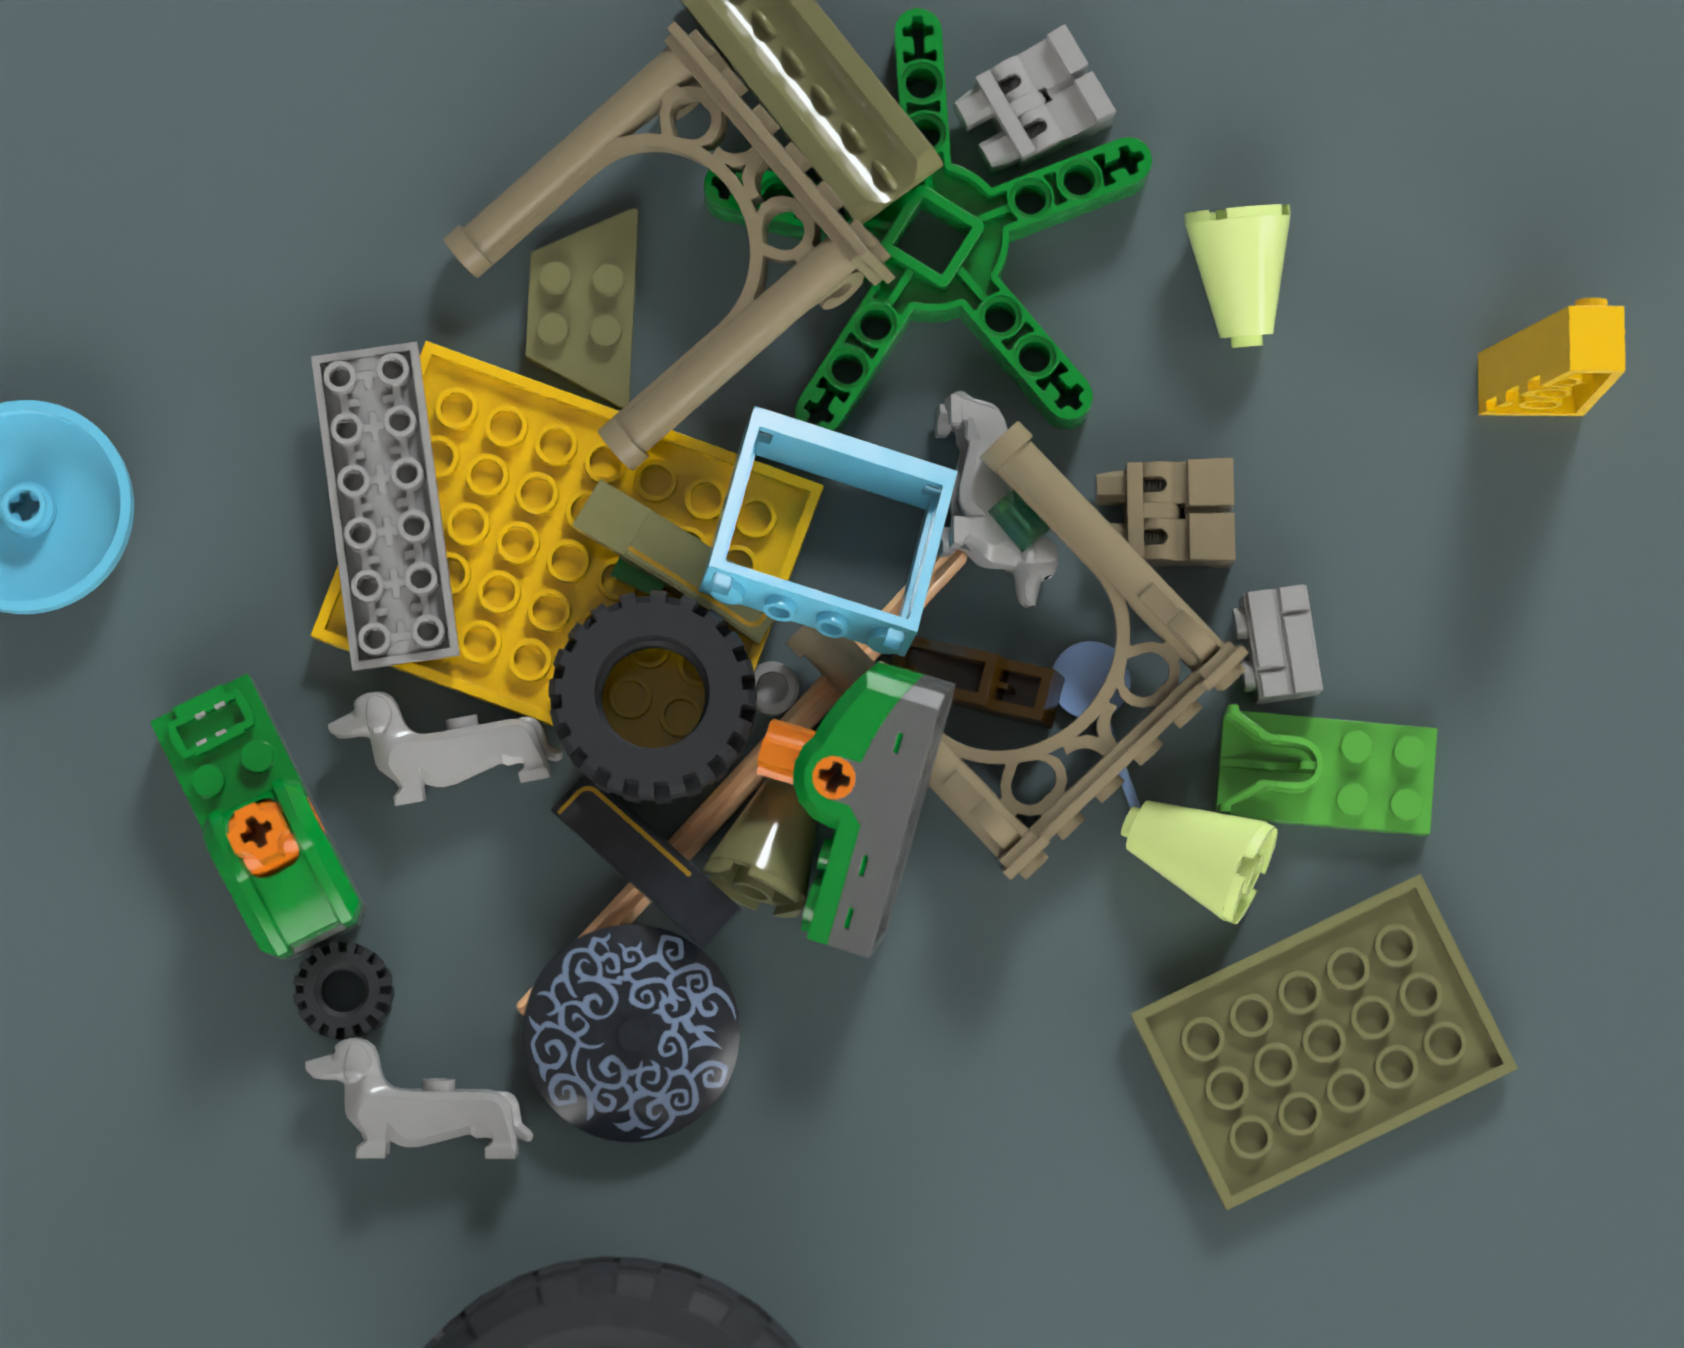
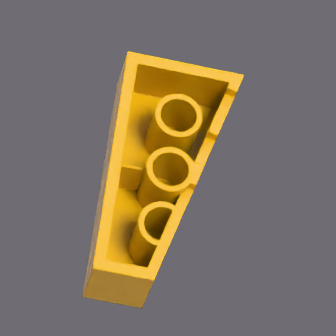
(1555, 364)

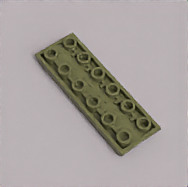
(821, 98)

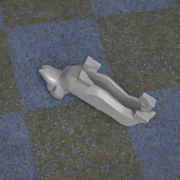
(977, 490)
(447, 755)
(417, 1115)

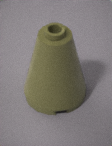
(767, 852)

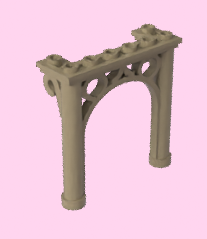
(821, 273)
(1126, 580)

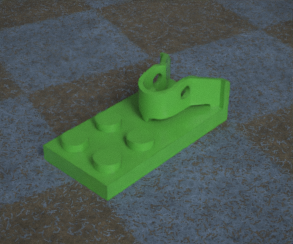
(1326, 772)

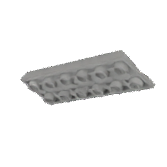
(385, 506)

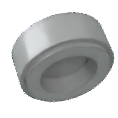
(775, 688)

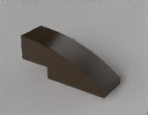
(988, 680)

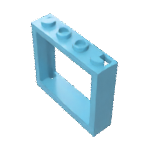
(854, 464)

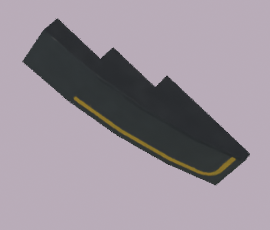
(647, 861)

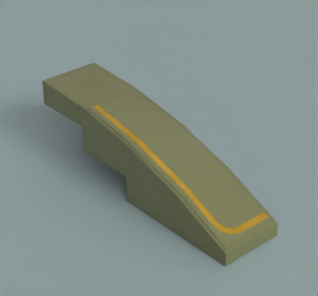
(660, 552)

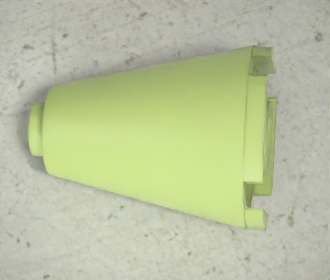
(1241, 266)
(1203, 853)

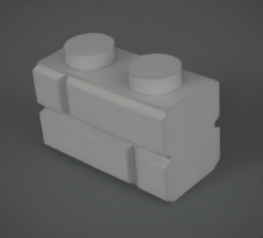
(1279, 644)

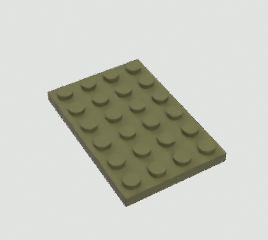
(1323, 1042)

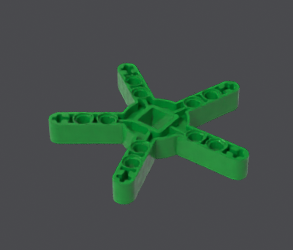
(972, 280)

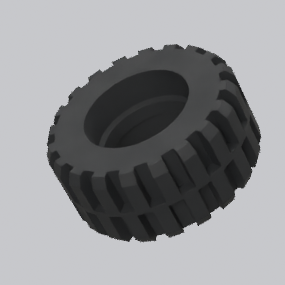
(641, 625)

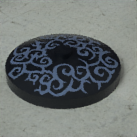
(631, 1033)

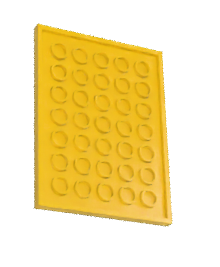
(510, 483)

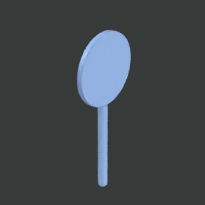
(1085, 671)

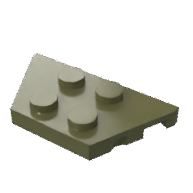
(586, 307)

